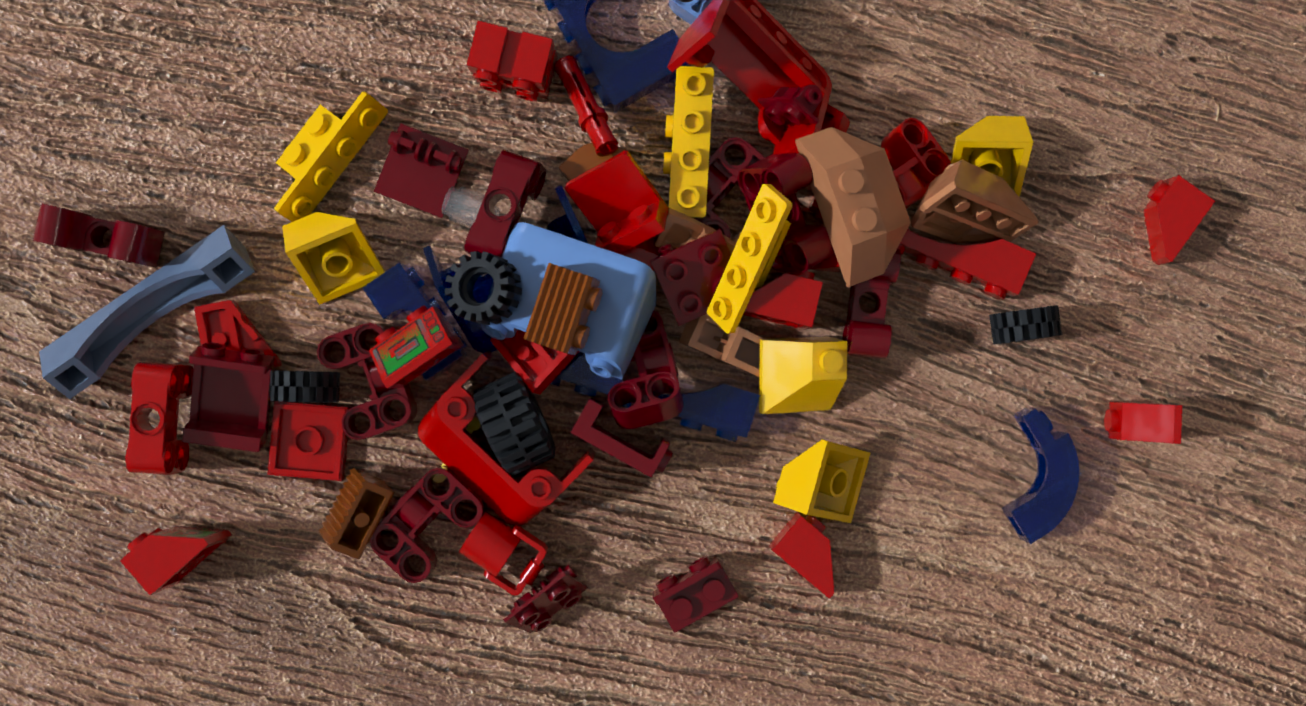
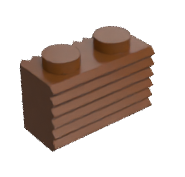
(563, 310)
(356, 513)

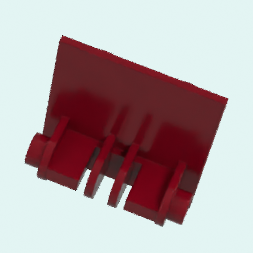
(420, 169)
(691, 274)
(535, 612)

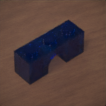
(401, 291)

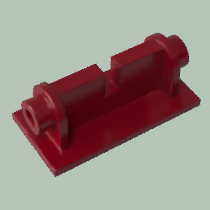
(793, 105)

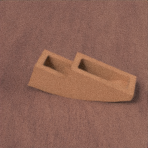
(735, 349)

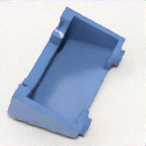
(625, 301)

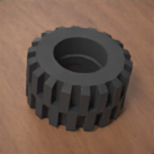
(514, 424)

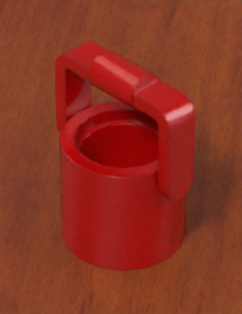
(492, 545)

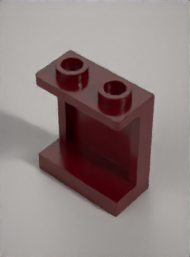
(229, 397)
(590, 432)

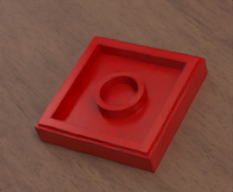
(308, 441)

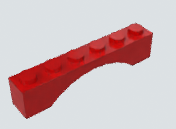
(995, 264)

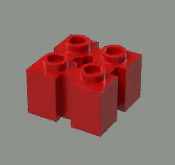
(512, 61)

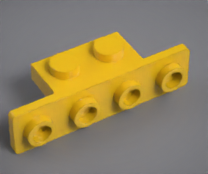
(690, 140)
(323, 152)
(751, 257)

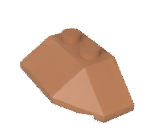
(856, 201)
(972, 207)

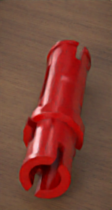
(591, 116)

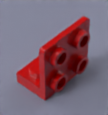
(619, 203)

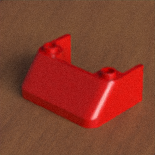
(755, 57)
(446, 436)

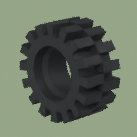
(464, 282)
(1025, 324)
(304, 386)

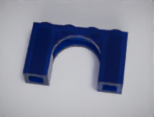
(619, 75)

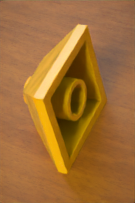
(997, 146)
(331, 254)
(801, 373)
(823, 481)

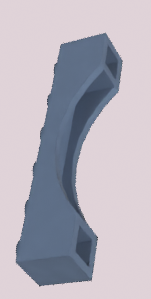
(91, 346)

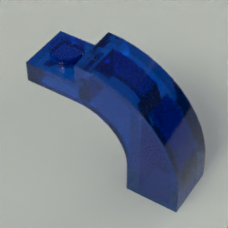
(1055, 482)

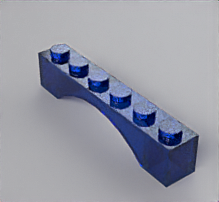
(719, 407)

